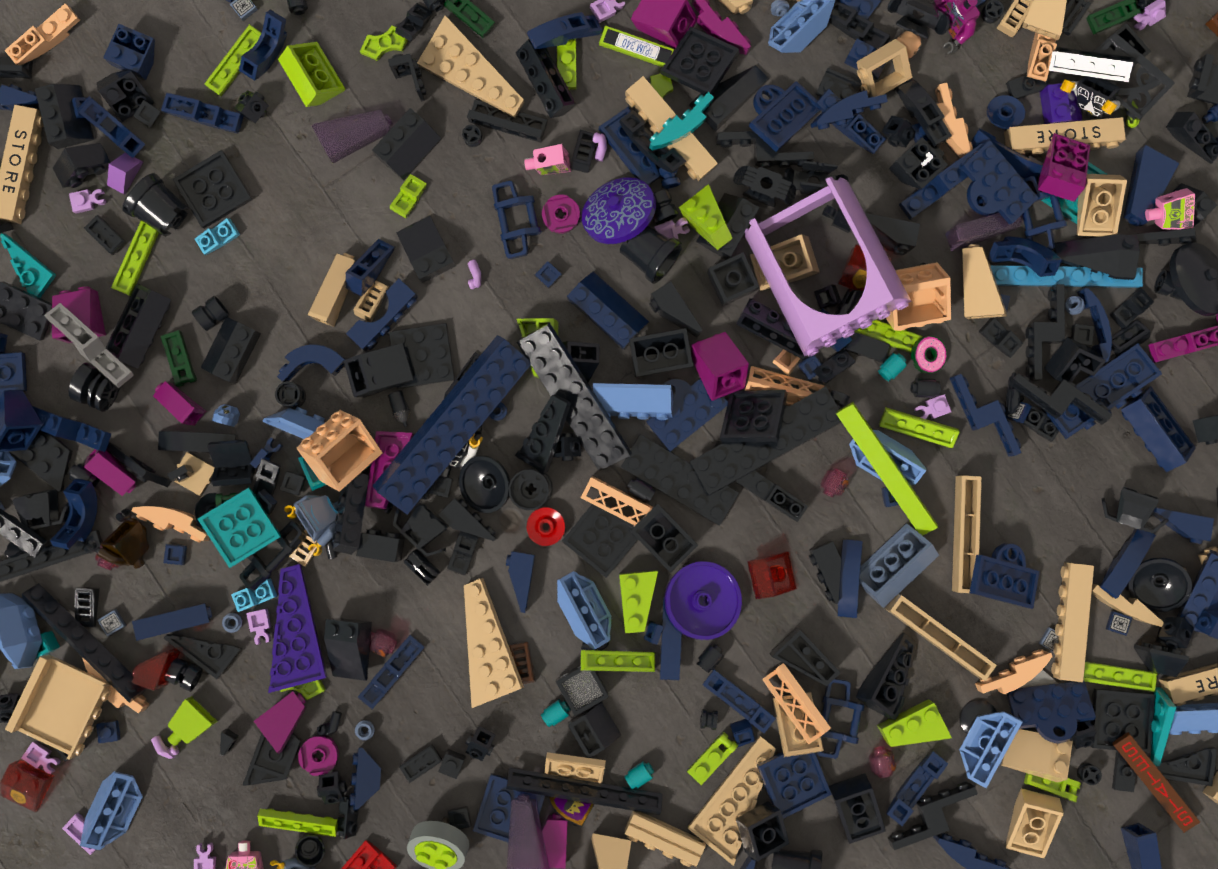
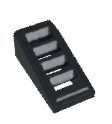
(580, 162)
(79, 599)

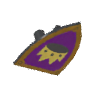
(572, 811)

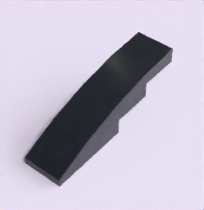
(857, 27)

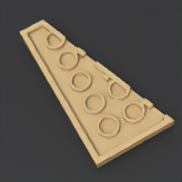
(462, 65)
(489, 655)
(734, 797)

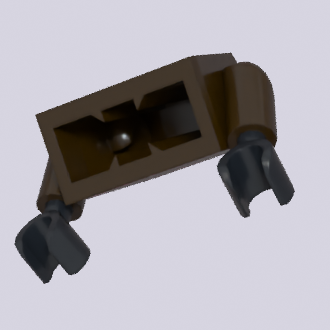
(125, 544)

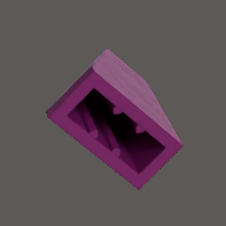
(178, 403)
(110, 471)
(281, 720)
(555, 840)

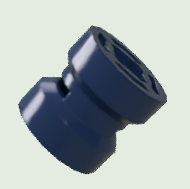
(669, 180)

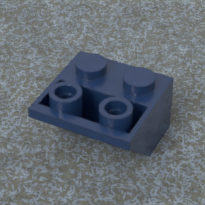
(131, 51)

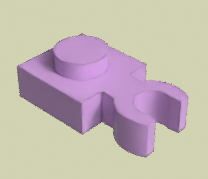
(605, 9)
(1153, 14)
(84, 200)
(671, 230)
(935, 407)
(259, 622)
(38, 756)
(204, 860)

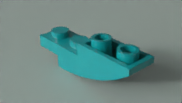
(678, 129)

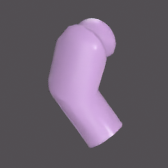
(163, 750)

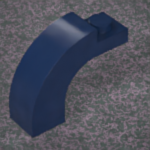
(265, 51)
(111, 127)
(1027, 252)
(311, 354)
(81, 516)

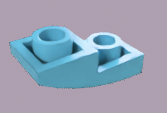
(217, 237)
(247, 598)

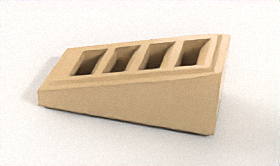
(1008, 29)
(369, 316)
(308, 555)

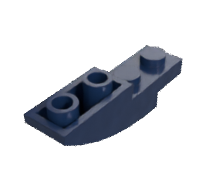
(562, 29)
(15, 96)
(846, 108)
(857, 128)
(966, 854)

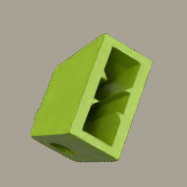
(189, 722)

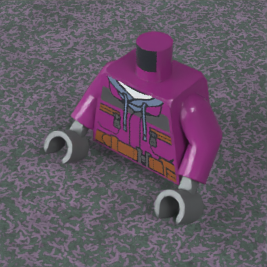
(962, 20)

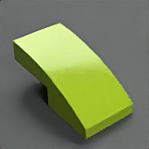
(408, 196)

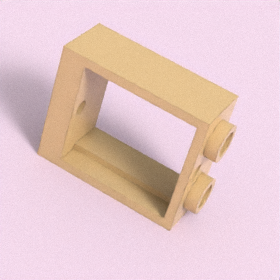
(892, 50)

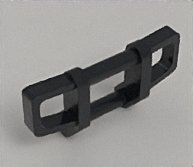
(256, 562)

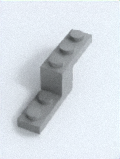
(89, 345)

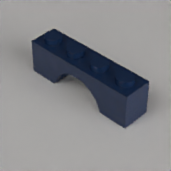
(367, 333)

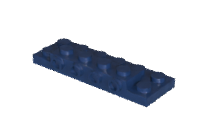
(1109, 388)

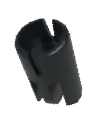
(849, 301)
(421, 566)

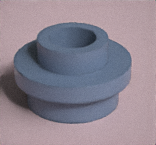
(779, 7)
(1071, 302)
(226, 622)
(360, 734)

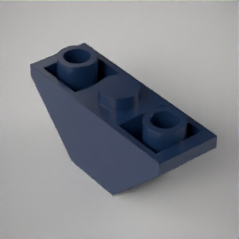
(365, 778)

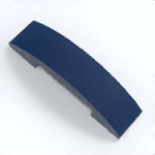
(1024, 166)
(1100, 322)
(850, 578)
(739, 701)
(915, 786)

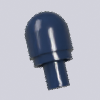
(1212, 115)

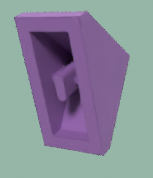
(122, 172)

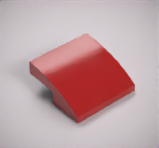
(369, 857)

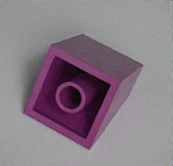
(664, 19)
(83, 305)
(719, 365)

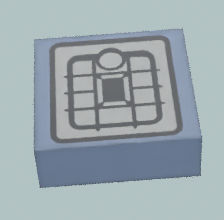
(243, 8)
(111, 622)
(1049, 639)

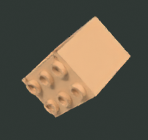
(930, 297)
(339, 450)

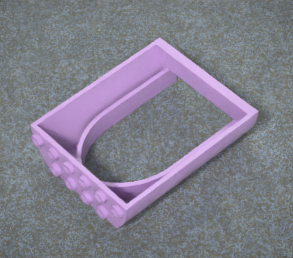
(882, 289)

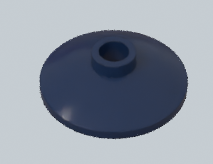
(1007, 106)

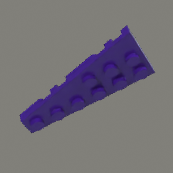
(295, 642)

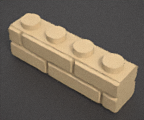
(665, 838)

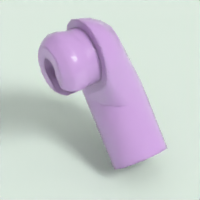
(602, 146)
(476, 273)

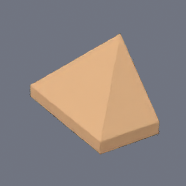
(786, 361)

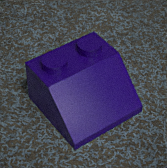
(1059, 105)

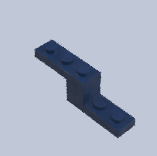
(936, 188)
(986, 415)
(73, 430)

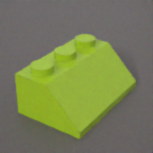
(310, 73)

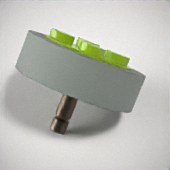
(438, 845)

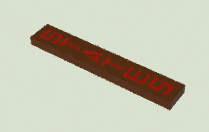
(1156, 782)

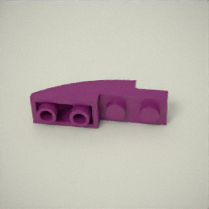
(723, 30)
(1184, 344)

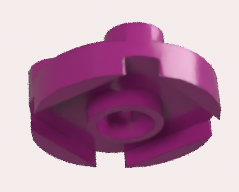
(567, 205)
(324, 745)

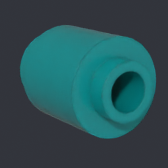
(892, 366)
(556, 713)
(639, 775)

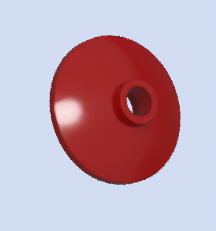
(536, 531)

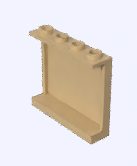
(59, 705)

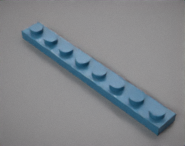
(1065, 275)

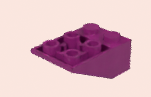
(1065, 168)

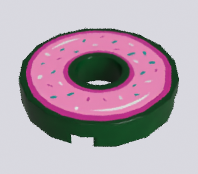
(938, 357)

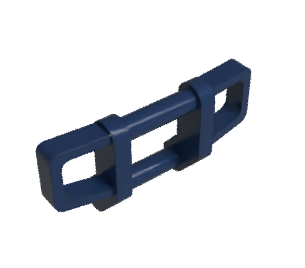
(500, 206)
(1060, 222)
(858, 708)

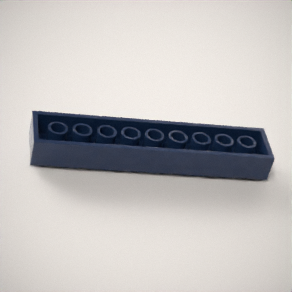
(452, 424)

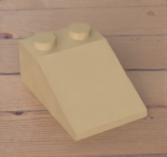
(1100, 205)
(794, 258)
(1038, 757)
(1034, 823)

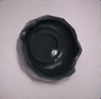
(309, 850)

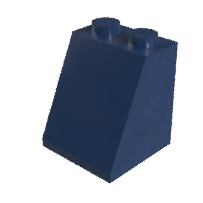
(17, 421)

